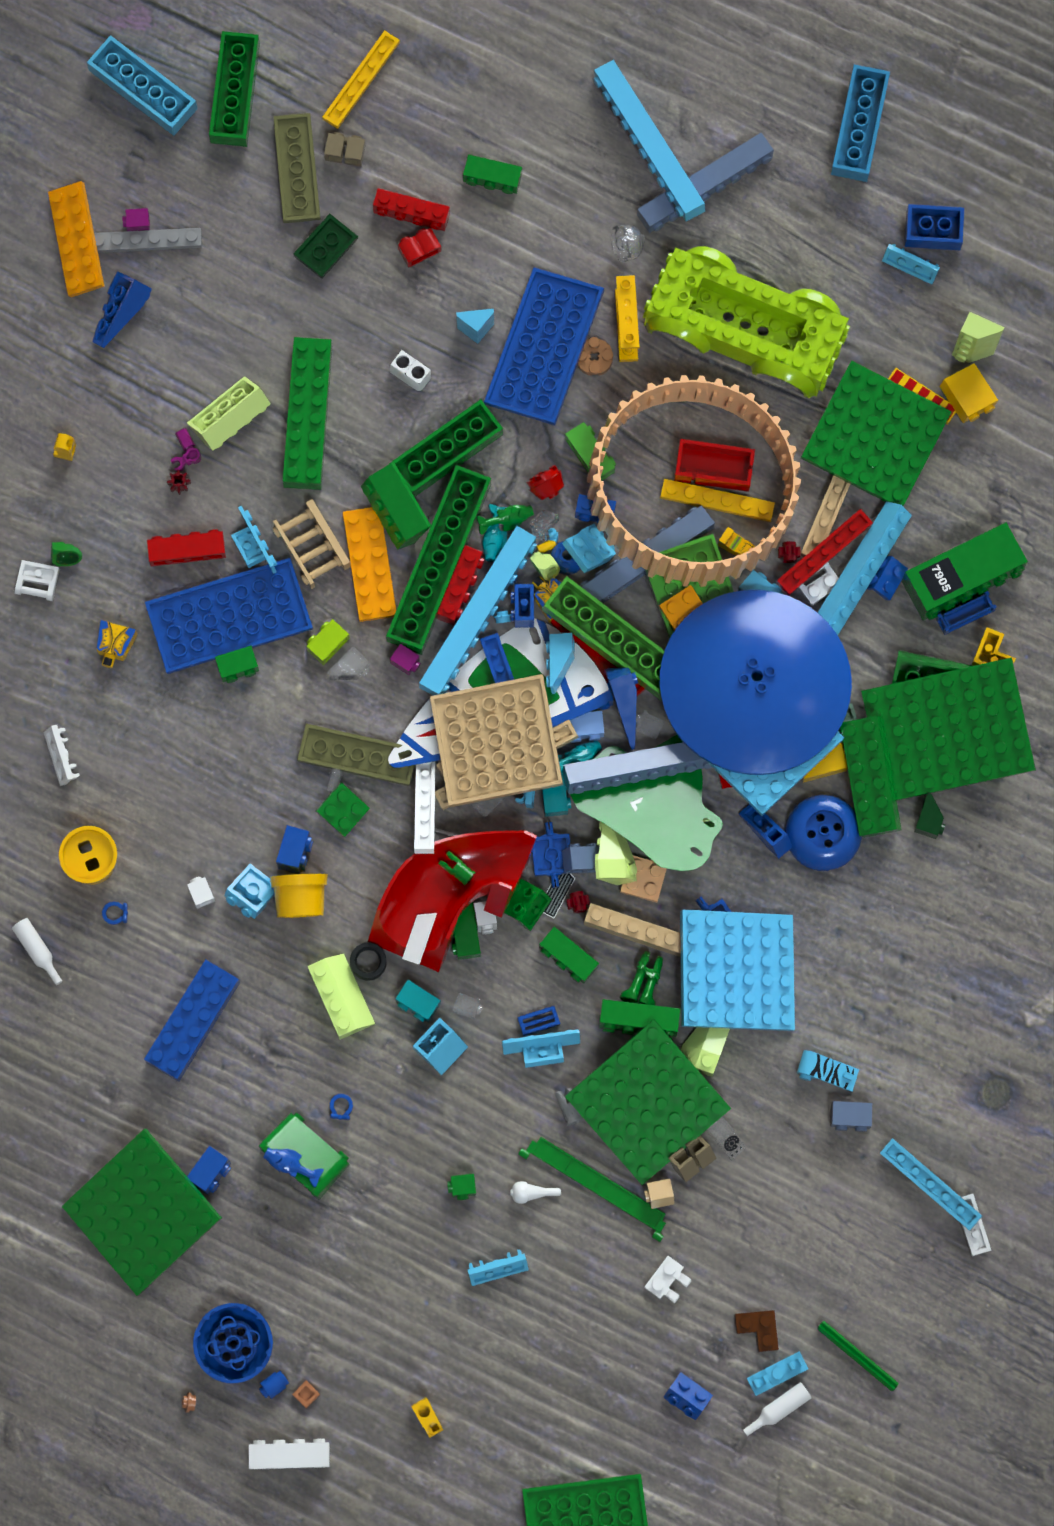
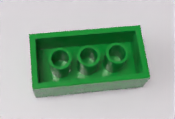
(634, 1017)

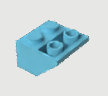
(440, 1046)

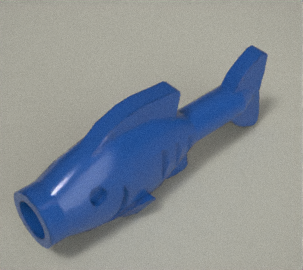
(288, 1162)

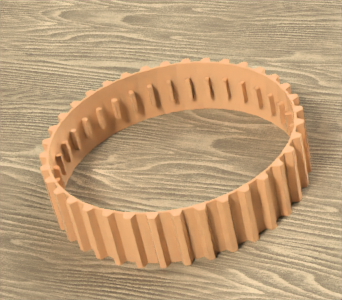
(729, 400)

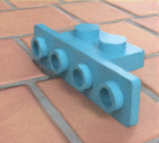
(249, 544)
(543, 1048)

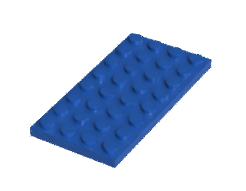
(544, 346)
(228, 615)

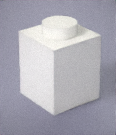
(200, 892)

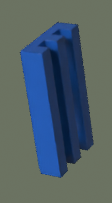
(527, 1032)

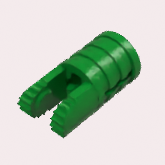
(460, 870)

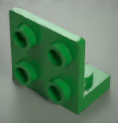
(527, 904)

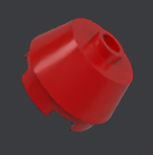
(546, 483)

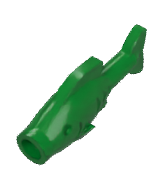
(509, 518)

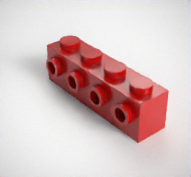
(411, 209)
(186, 548)
(460, 584)

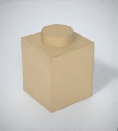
(659, 1193)

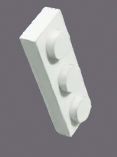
(977, 1237)

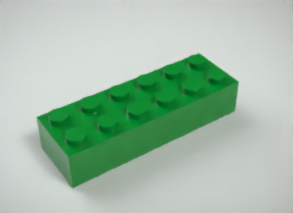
(234, 89)
(448, 447)
(870, 776)

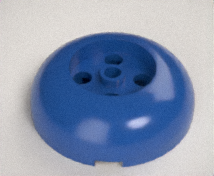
(812, 851)
(227, 1320)

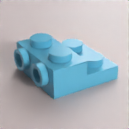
(589, 548)
(250, 892)

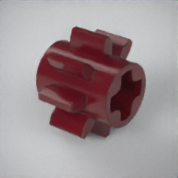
(179, 477)
(789, 552)
(578, 902)

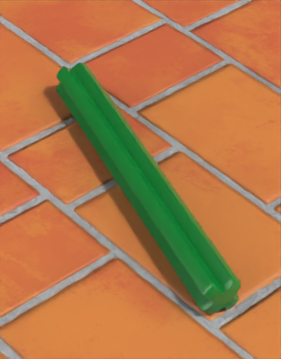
(857, 1356)

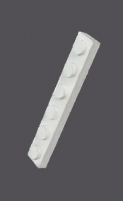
(425, 808)

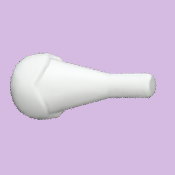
(523, 1192)

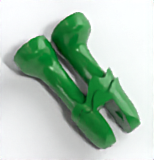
(652, 977)

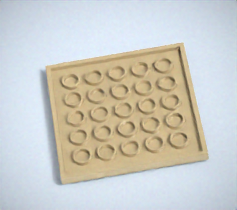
(496, 740)

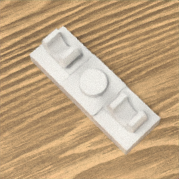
(59, 754)

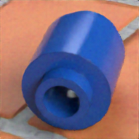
(273, 1385)

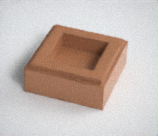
(306, 1394)

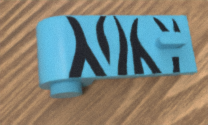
(826, 1069)

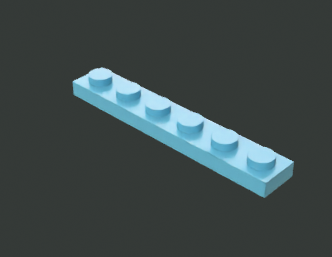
(931, 1184)

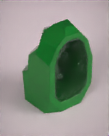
(65, 554)

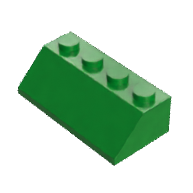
(395, 506)
(915, 666)

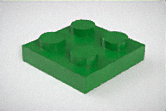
(342, 809)

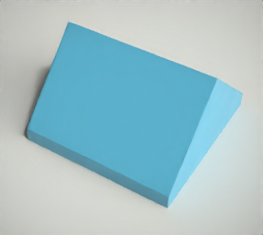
(475, 323)

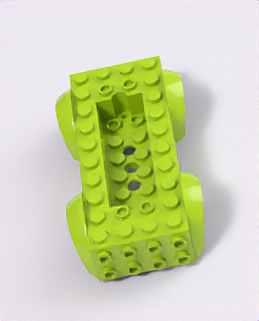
(705, 285)

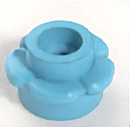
(502, 617)

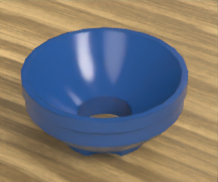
(567, 567)

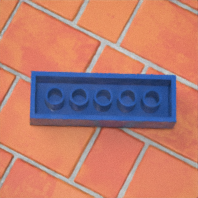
(192, 1020)

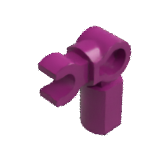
(192, 455)

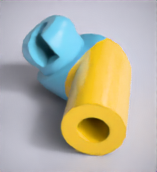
(551, 543)

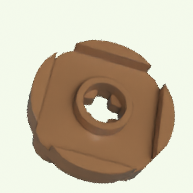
(605, 357)

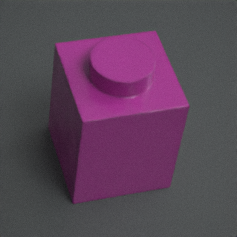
(136, 219)
(405, 660)

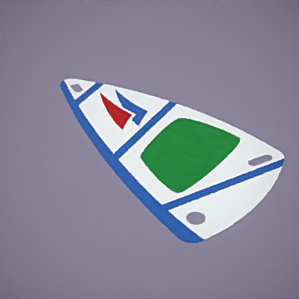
(524, 661)

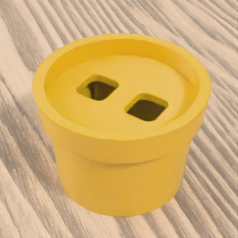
(74, 862)
(299, 895)

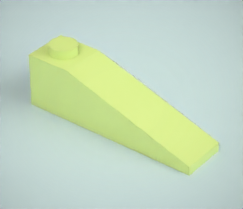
(615, 859)
(705, 1048)

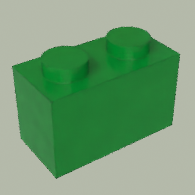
(237, 664)

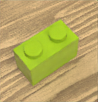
(327, 641)

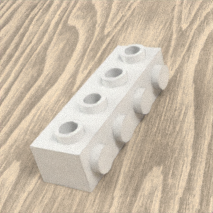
(289, 1455)

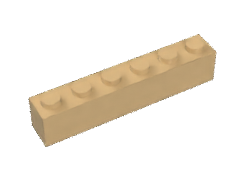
(633, 929)

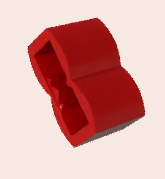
(419, 247)

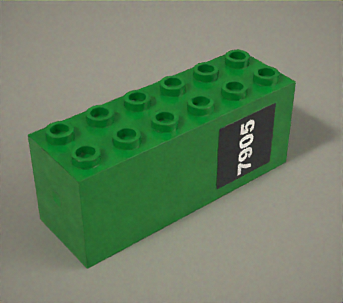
(964, 572)

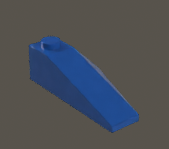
(125, 300)
(625, 693)

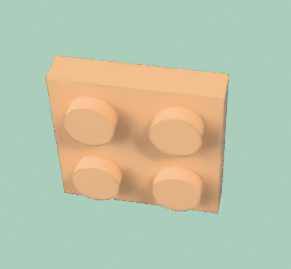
(649, 880)

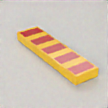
(906, 381)

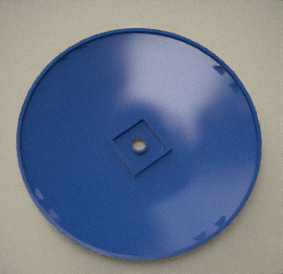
(748, 722)

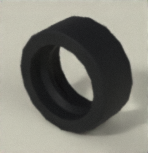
(364, 947)

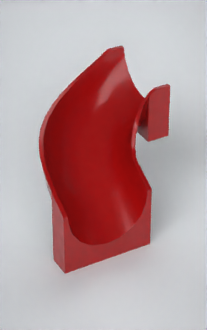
(427, 888)

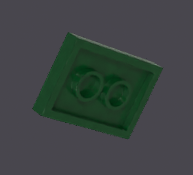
(325, 246)

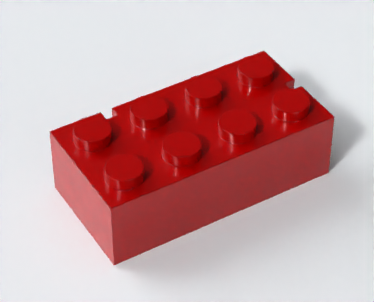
(714, 465)

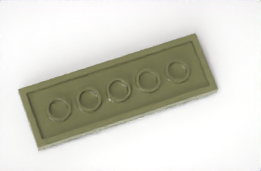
(296, 168)
(353, 754)

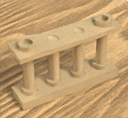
(330, 543)

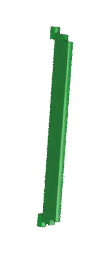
(597, 1184)

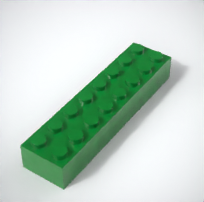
(307, 413)

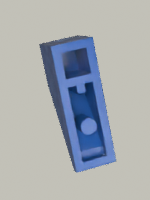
(767, 831)

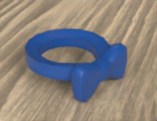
(124, 907)
(345, 1116)

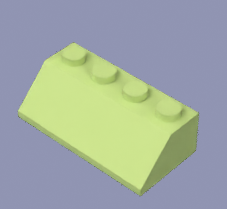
(977, 339)
(229, 413)
(341, 995)

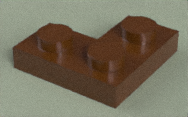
(763, 1324)

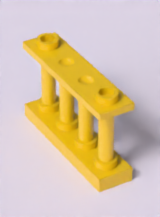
(627, 318)

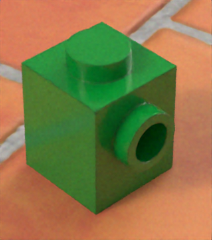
(462, 1186)

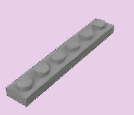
(148, 240)

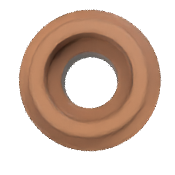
(189, 1402)

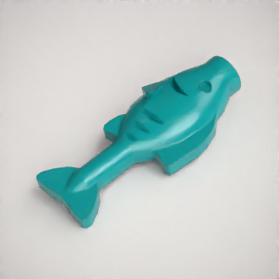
(494, 538)
(581, 753)

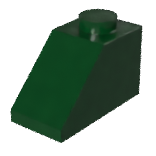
(930, 819)

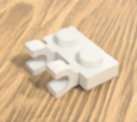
(664, 1277)

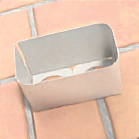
(409, 379)

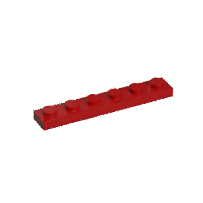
(824, 552)

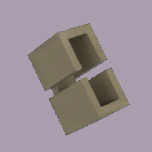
(354, 149)
(701, 1156)

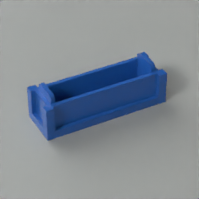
(966, 614)

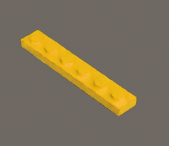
(361, 79)
(717, 500)

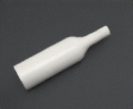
(35, 947)
(780, 1408)

